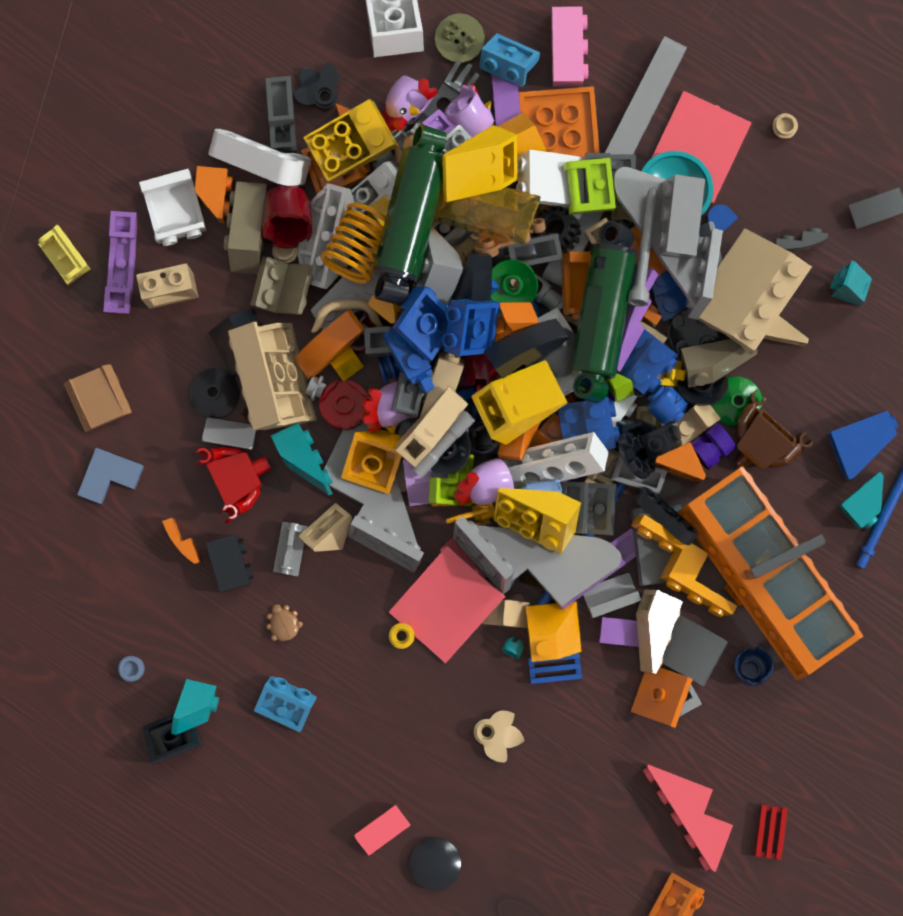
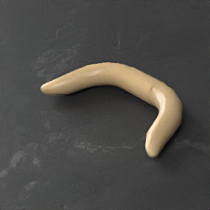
(345, 305)

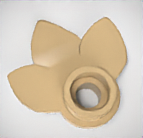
(502, 735)

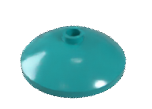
(681, 163)

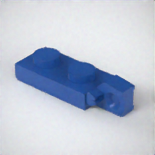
(410, 362)

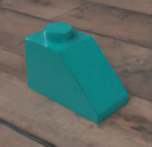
(864, 503)
(194, 706)

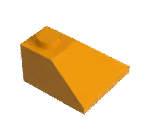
(373, 460)
(553, 631)

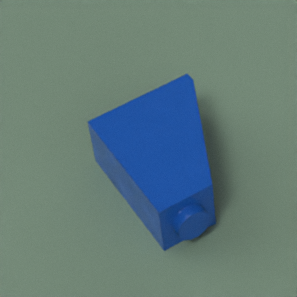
(861, 442)

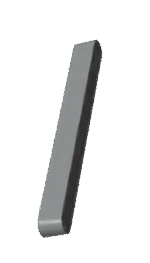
(630, 131)

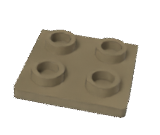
(282, 287)

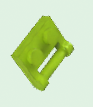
(598, 184)

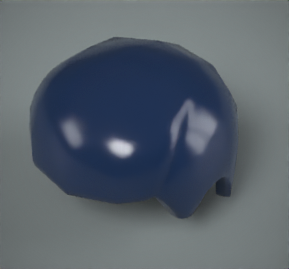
(753, 666)

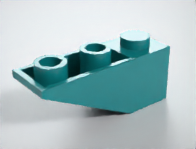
(851, 284)
(298, 456)

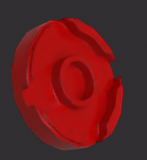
(342, 404)

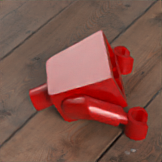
(234, 477)

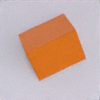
(682, 463)

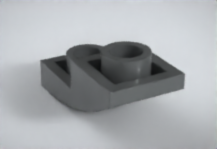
(877, 208)
(807, 239)

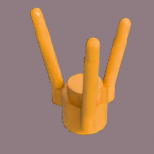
(479, 512)

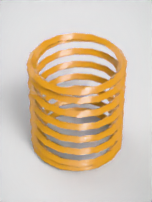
(373, 229)

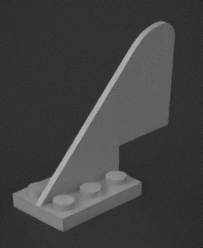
(693, 275)
(383, 519)
(506, 555)

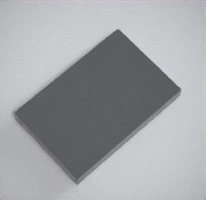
(649, 556)
(785, 557)

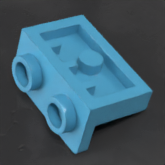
(508, 59)
(285, 703)

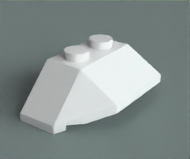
(326, 211)

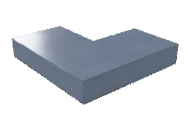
(106, 468)

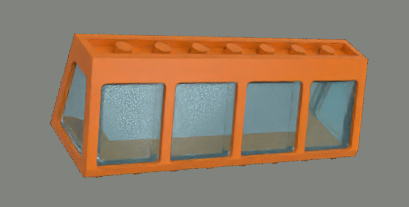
(788, 603)

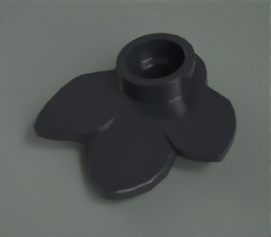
(316, 84)

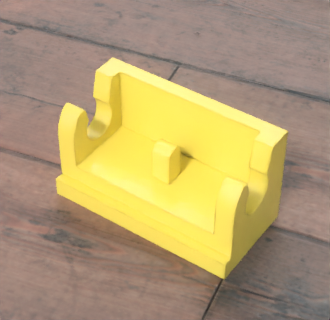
(63, 255)

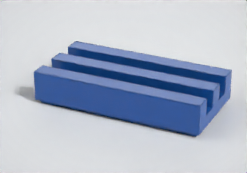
(577, 666)

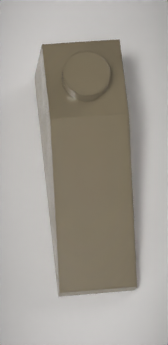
(712, 361)

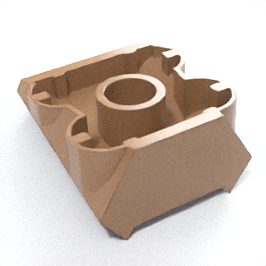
(97, 397)

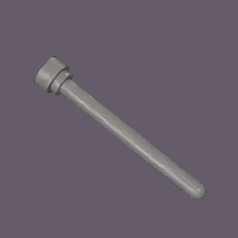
(638, 295)

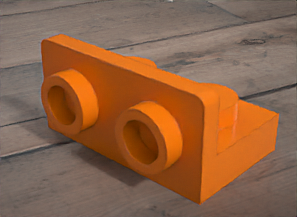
(678, 898)

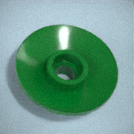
(518, 270)
(727, 409)

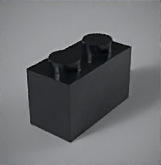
(229, 563)

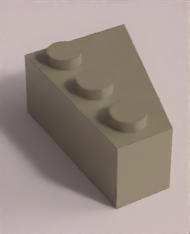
(245, 225)

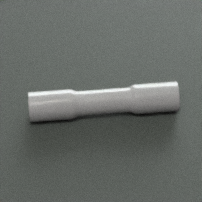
(455, 431)

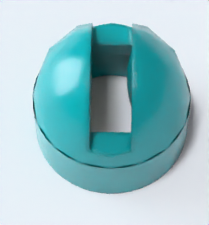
(513, 649)

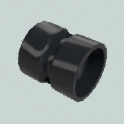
(482, 442)

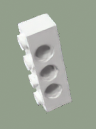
(559, 460)

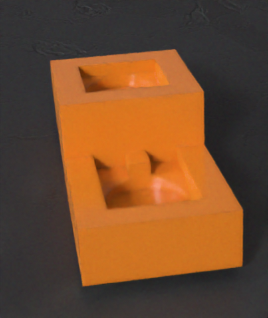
(186, 547)

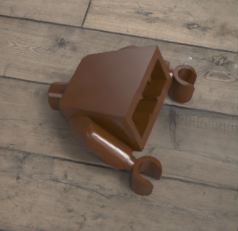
(765, 439)

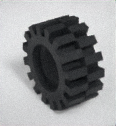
(570, 222)

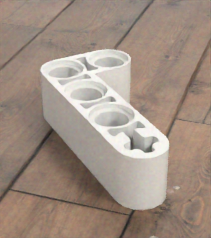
(259, 159)

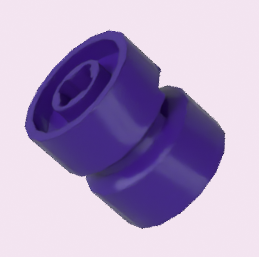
(713, 445)

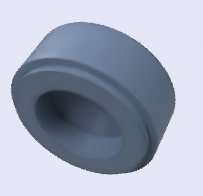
(131, 668)

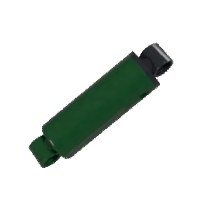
(410, 216)
(603, 311)

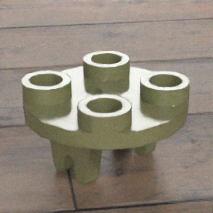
(450, 31)

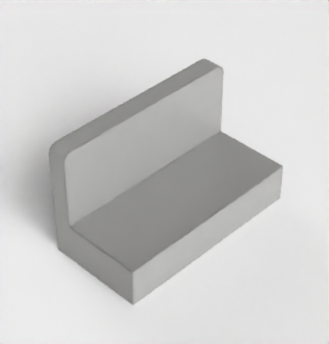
(611, 595)

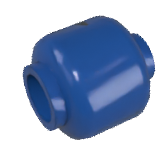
(666, 405)

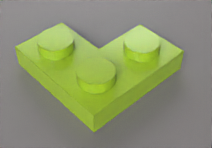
(442, 489)

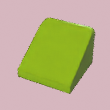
(620, 387)

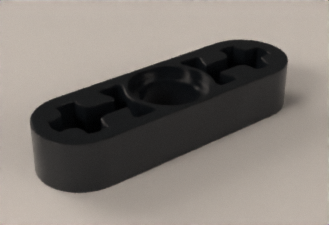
(666, 516)

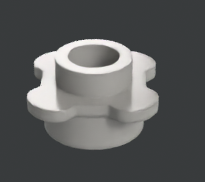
(315, 387)

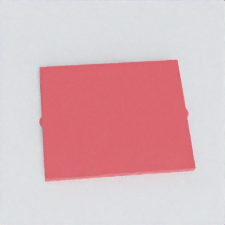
(705, 133)
(447, 604)

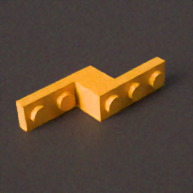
(683, 567)

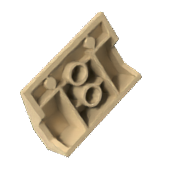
(752, 289)
(270, 375)

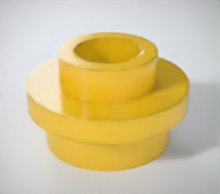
(393, 635)

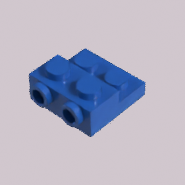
(667, 296)
(423, 321)
(470, 326)
(648, 363)
(590, 417)

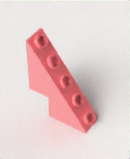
(689, 804)

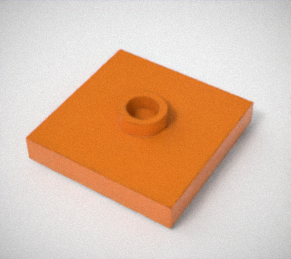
(662, 696)

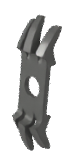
(447, 90)

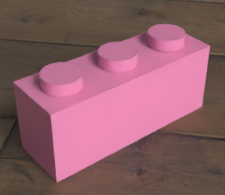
(568, 47)

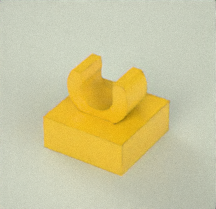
(346, 364)
(673, 376)

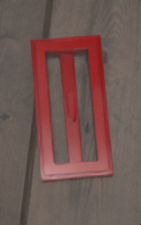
(781, 831)

